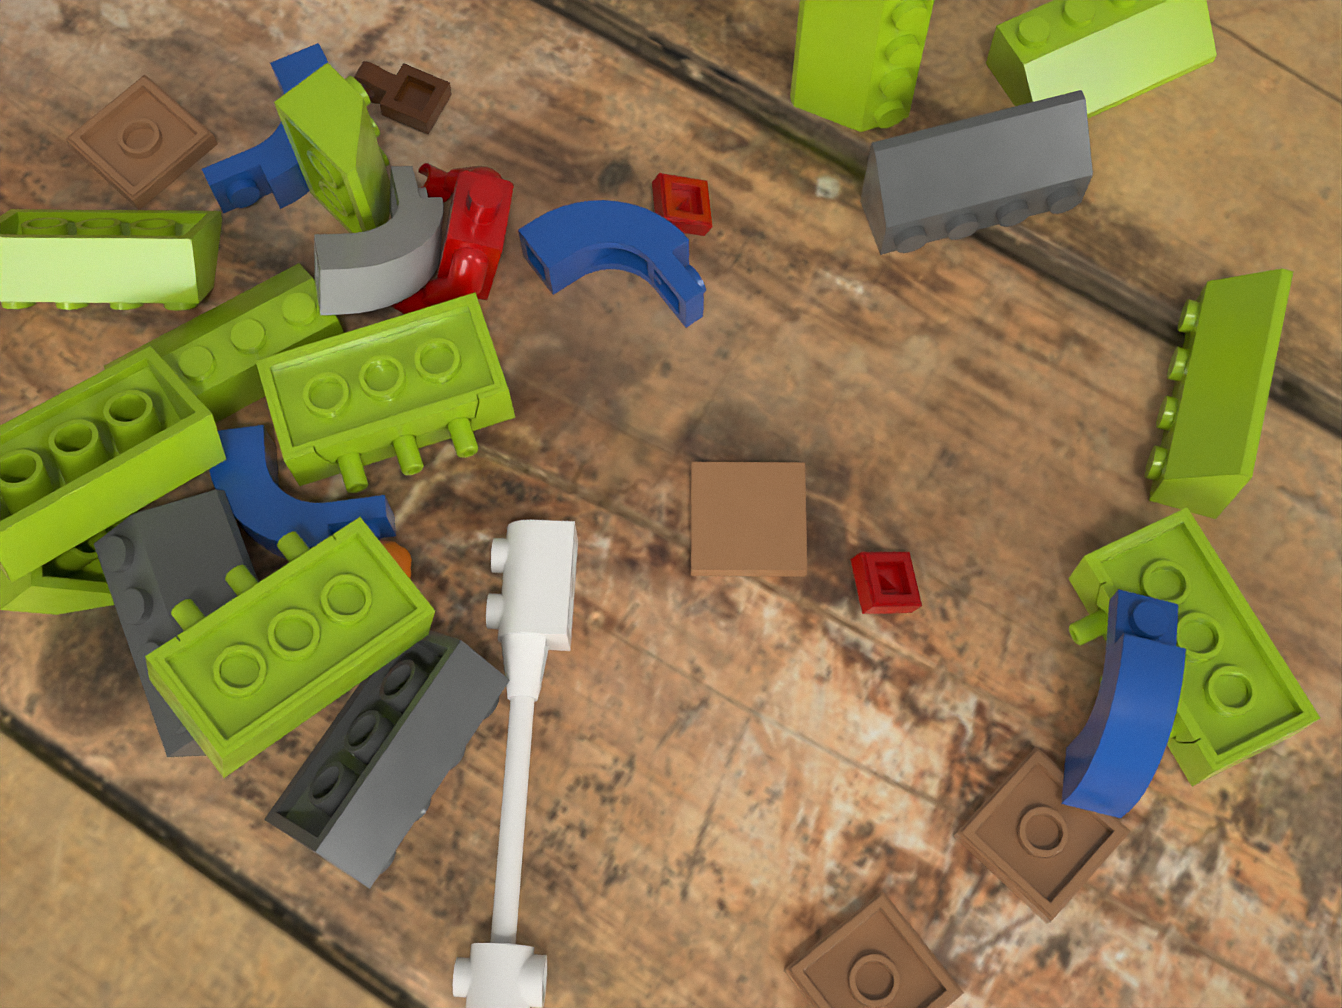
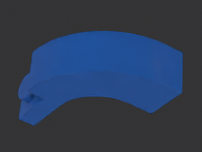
(271, 164)
(619, 237)
(269, 513)
(1133, 711)

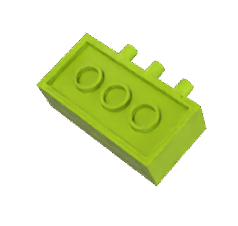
(386, 393)
(287, 642)
(1234, 682)

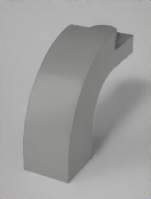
(385, 263)

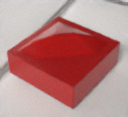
(683, 202)
(886, 582)

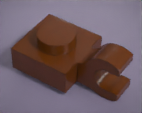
(408, 97)

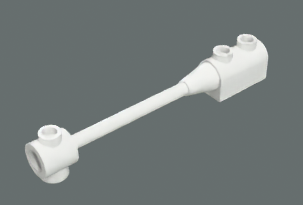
(530, 618)

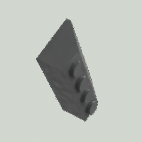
(978, 173)
(154, 565)
(388, 755)

